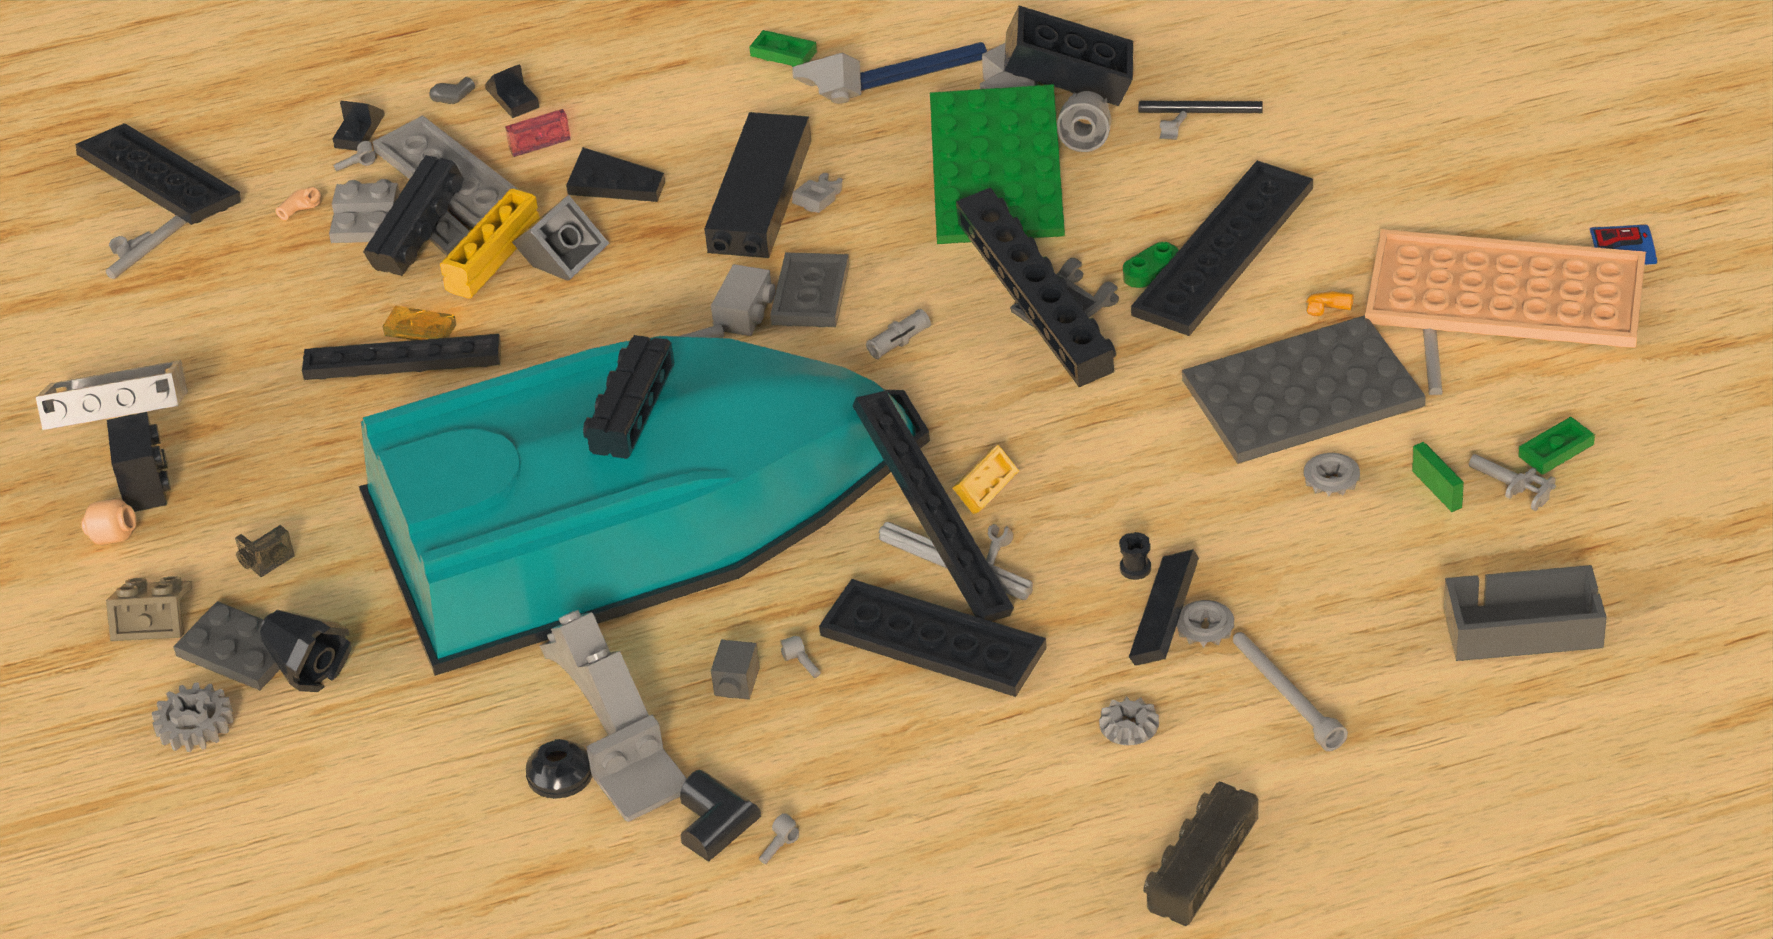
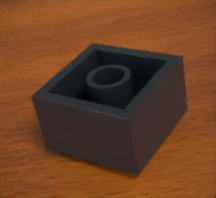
(138, 461)

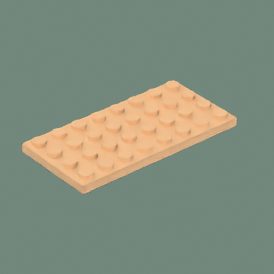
(1507, 288)

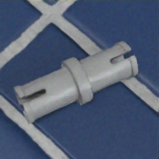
(898, 334)

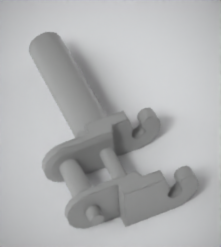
(1516, 482)

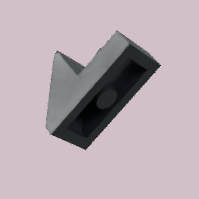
(511, 92)
(358, 124)

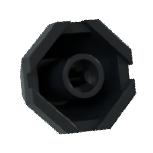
(305, 648)

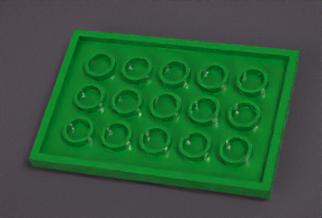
(1000, 143)

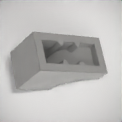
(834, 75)

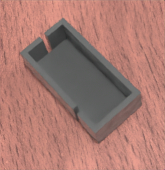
(1525, 613)

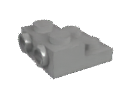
(360, 209)

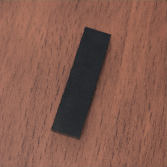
(1163, 607)

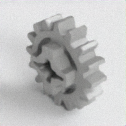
(192, 717)

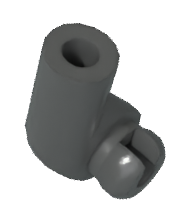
(451, 93)

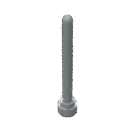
(1327, 731)

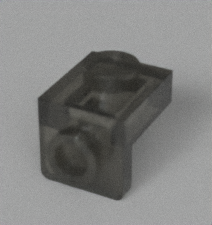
(266, 552)

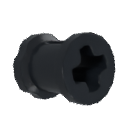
(1135, 562)

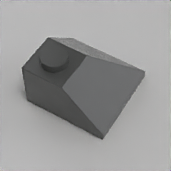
(561, 240)

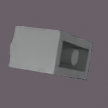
(742, 299)

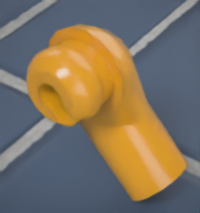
(1329, 299)

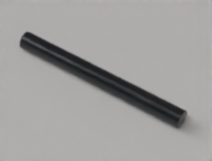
(1200, 106)

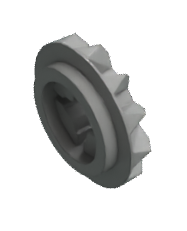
(1330, 464)
(1219, 618)
(1125, 731)

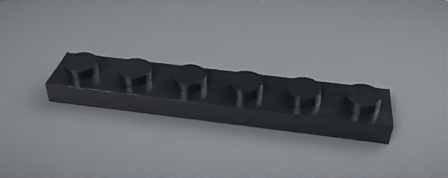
(401, 356)

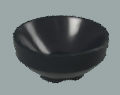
(560, 777)

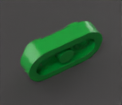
(1146, 265)

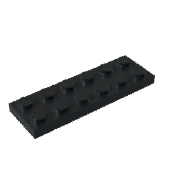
(158, 173)
(933, 637)

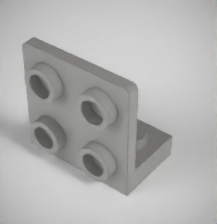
(635, 769)

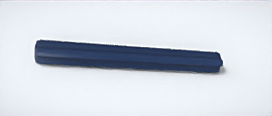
(922, 66)

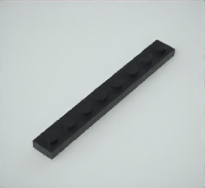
(933, 507)

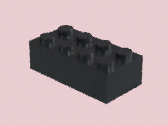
(1068, 55)

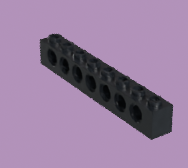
(1036, 287)

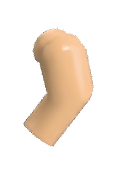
(299, 200)

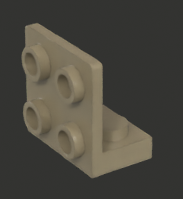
(147, 609)

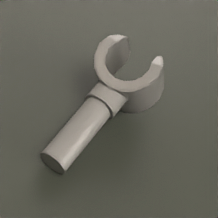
(1170, 129)
(363, 157)
(120, 245)
(997, 543)
(794, 648)
(786, 832)

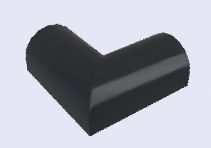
(721, 811)

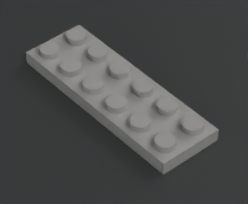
(481, 184)

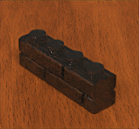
(1201, 853)

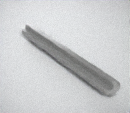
(924, 548)

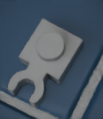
(817, 195)

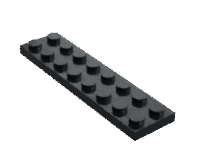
(1222, 248)

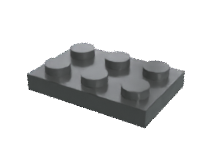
(810, 289)
(229, 645)

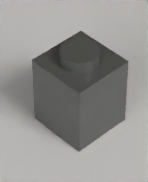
(735, 669)

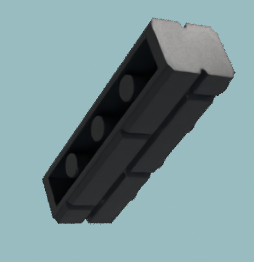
(414, 215)
(629, 396)

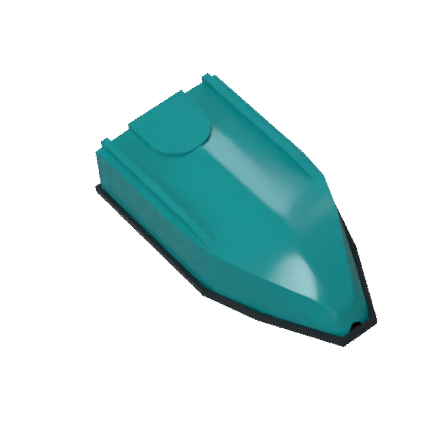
(513, 522)

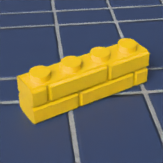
(488, 243)

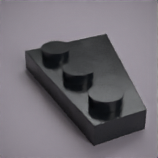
(614, 178)

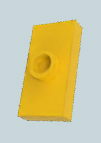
(985, 479)

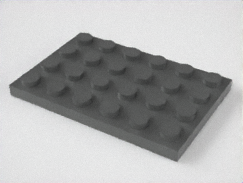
(1302, 389)

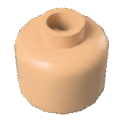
(109, 521)

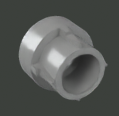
(1083, 136)

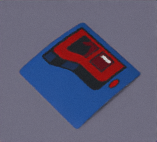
(1626, 238)

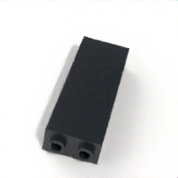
(758, 185)

